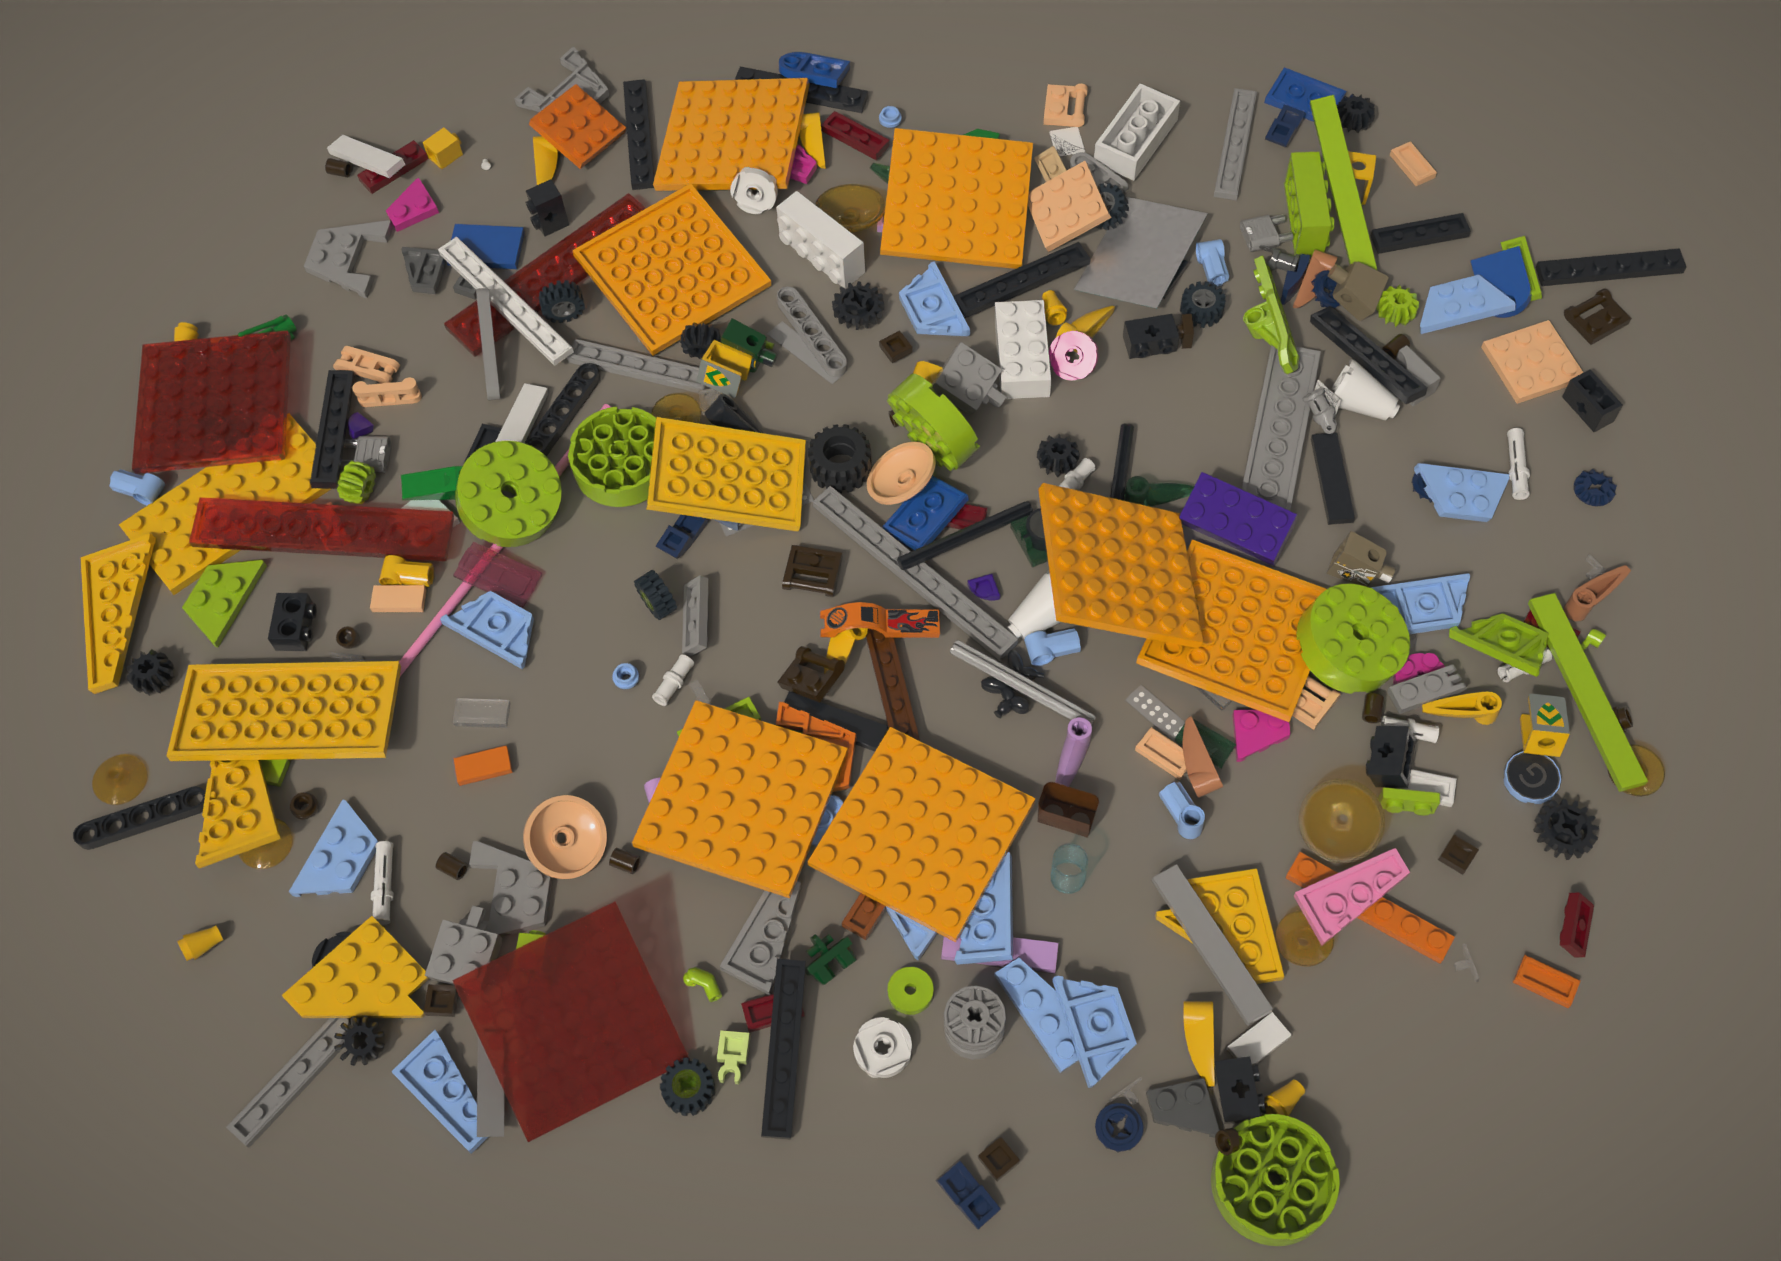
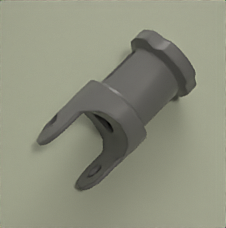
(1281, 260)

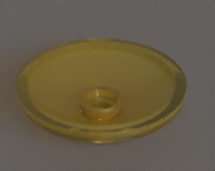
(852, 206)
(1341, 841)

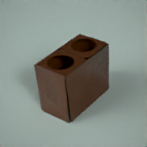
(1065, 797)

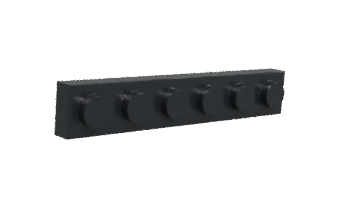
(839, 98)
(638, 134)
(1610, 267)
(1022, 279)
(1368, 355)
(332, 429)
(783, 1049)

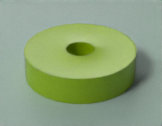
(915, 1002)

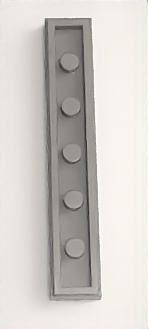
(1235, 144)
(636, 365)
(1212, 945)
(289, 1082)

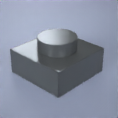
(464, 288)

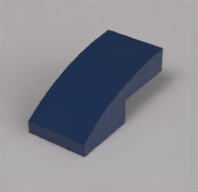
(1285, 126)
(1294, 279)
(682, 535)
(968, 1194)

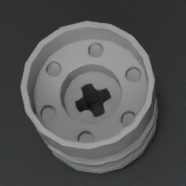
(974, 1038)

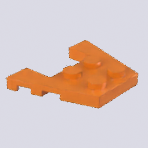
(800, 720)

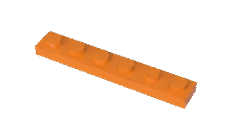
(1382, 914)

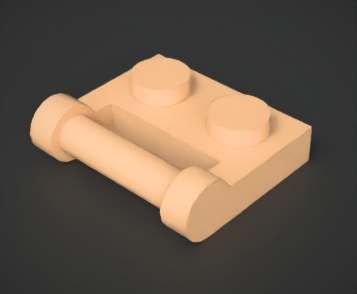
(1057, 105)
(1311, 709)

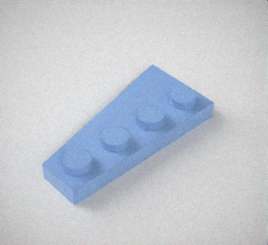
(990, 927)
(1040, 1010)
(440, 1087)

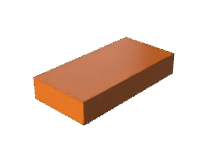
(483, 765)
(1546, 981)

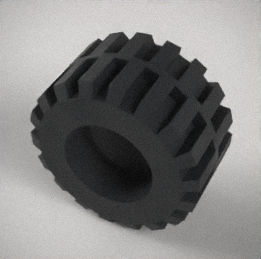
(840, 442)

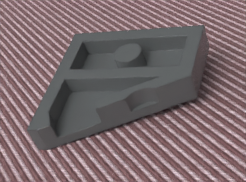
(423, 269)
(1184, 1106)

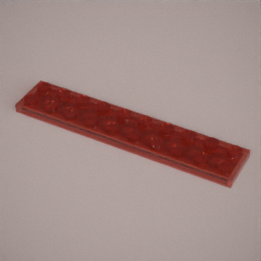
(549, 267)
(322, 529)

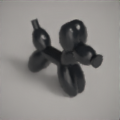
(1010, 701)

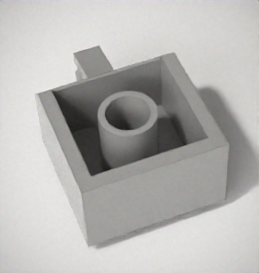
(968, 380)
(462, 947)

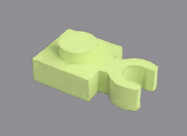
(732, 1050)

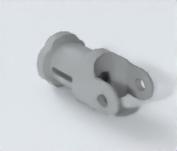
(1322, 411)

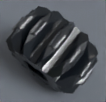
(1356, 113)
(697, 339)
(1058, 455)
(150, 672)
(369, 1040)

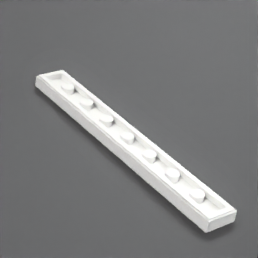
(506, 301)

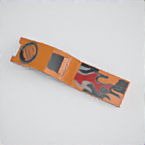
(889, 622)

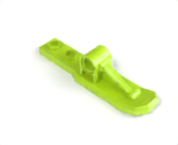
(1269, 319)

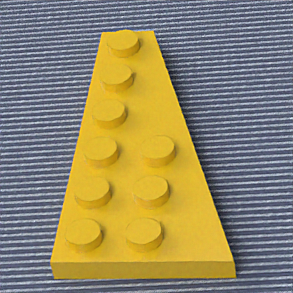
(111, 599)
(235, 811)

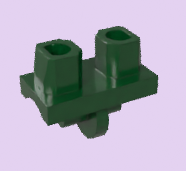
(840, 951)

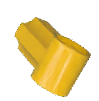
(400, 572)

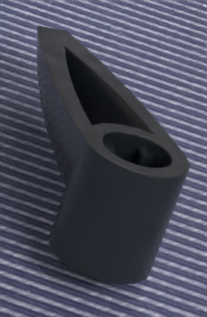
(728, 414)

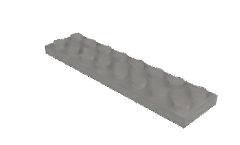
(1280, 429)

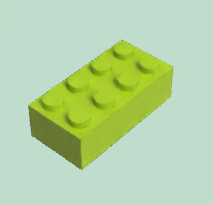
(1308, 203)

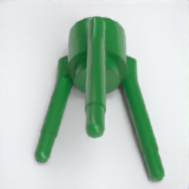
(281, 323)

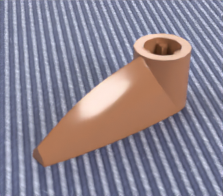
(1319, 262)
(1593, 592)
(1198, 762)

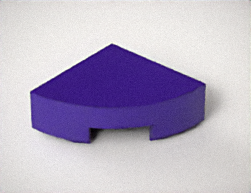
(359, 425)
(984, 587)

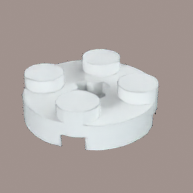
(762, 182)
(867, 1041)

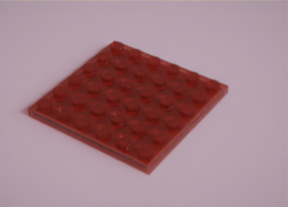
(212, 402)
(570, 1021)

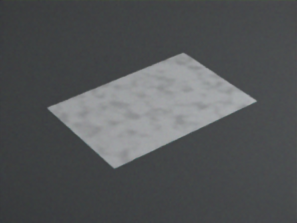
(1141, 253)

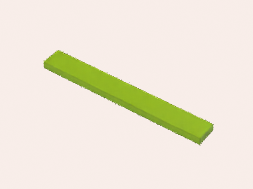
(1342, 181)
(1588, 693)

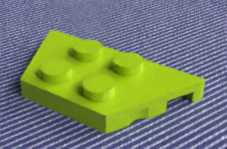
(221, 596)
(1506, 641)

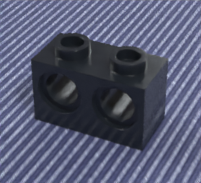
(286, 621)

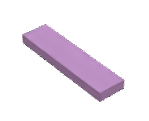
(1036, 954)

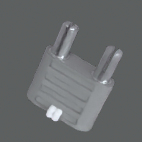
(1261, 231)
(370, 450)

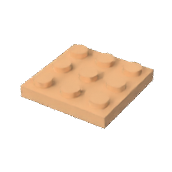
(1067, 206)
(1532, 361)

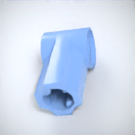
(1211, 256)
(142, 488)
(1045, 647)
(1182, 809)

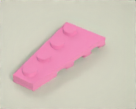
(1346, 895)

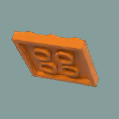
(577, 126)

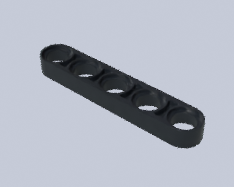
(564, 401)
(128, 818)

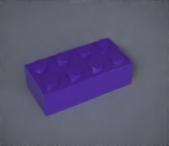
(1238, 518)

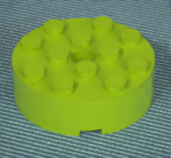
(933, 421)
(613, 456)
(514, 469)
(1353, 638)
(1276, 1212)

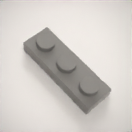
(695, 616)

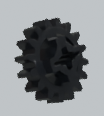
(858, 305)
(1565, 830)

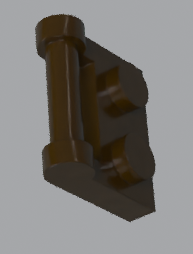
(1601, 323)
(813, 563)
(807, 681)

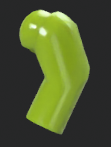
(705, 979)

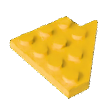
(1242, 915)
(361, 978)

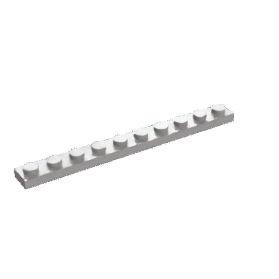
(920, 577)

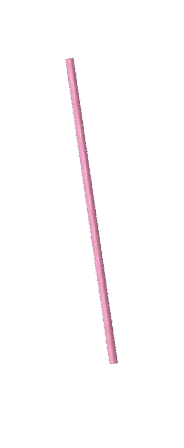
(458, 595)

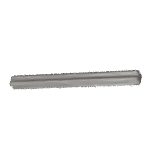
(1019, 682)

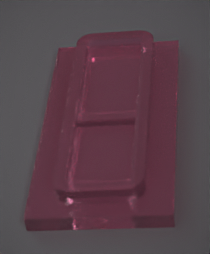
(498, 574)

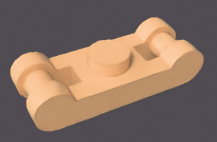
(367, 364)
(387, 393)

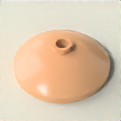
(901, 473)
(583, 834)

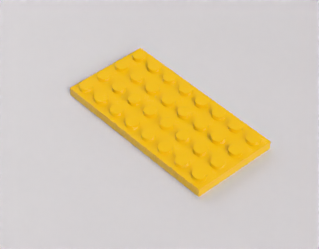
(174, 513)
(285, 711)

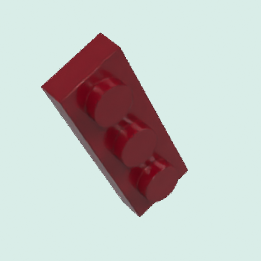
(855, 135)
(412, 156)

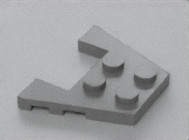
(581, 75)
(337, 250)
(519, 891)

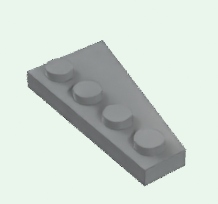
(762, 941)

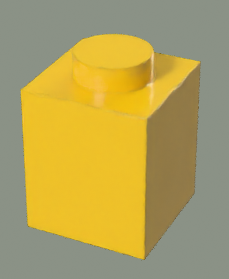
(443, 148)

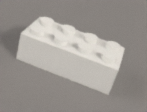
(1137, 131)
(820, 240)
(1022, 349)

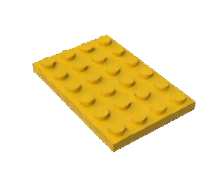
(726, 474)

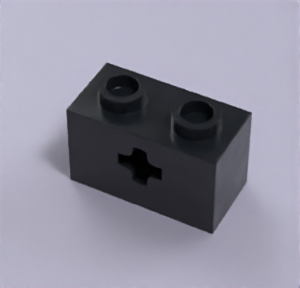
(547, 208)
(1150, 336)
(1592, 400)
(1391, 756)
(1232, 1072)

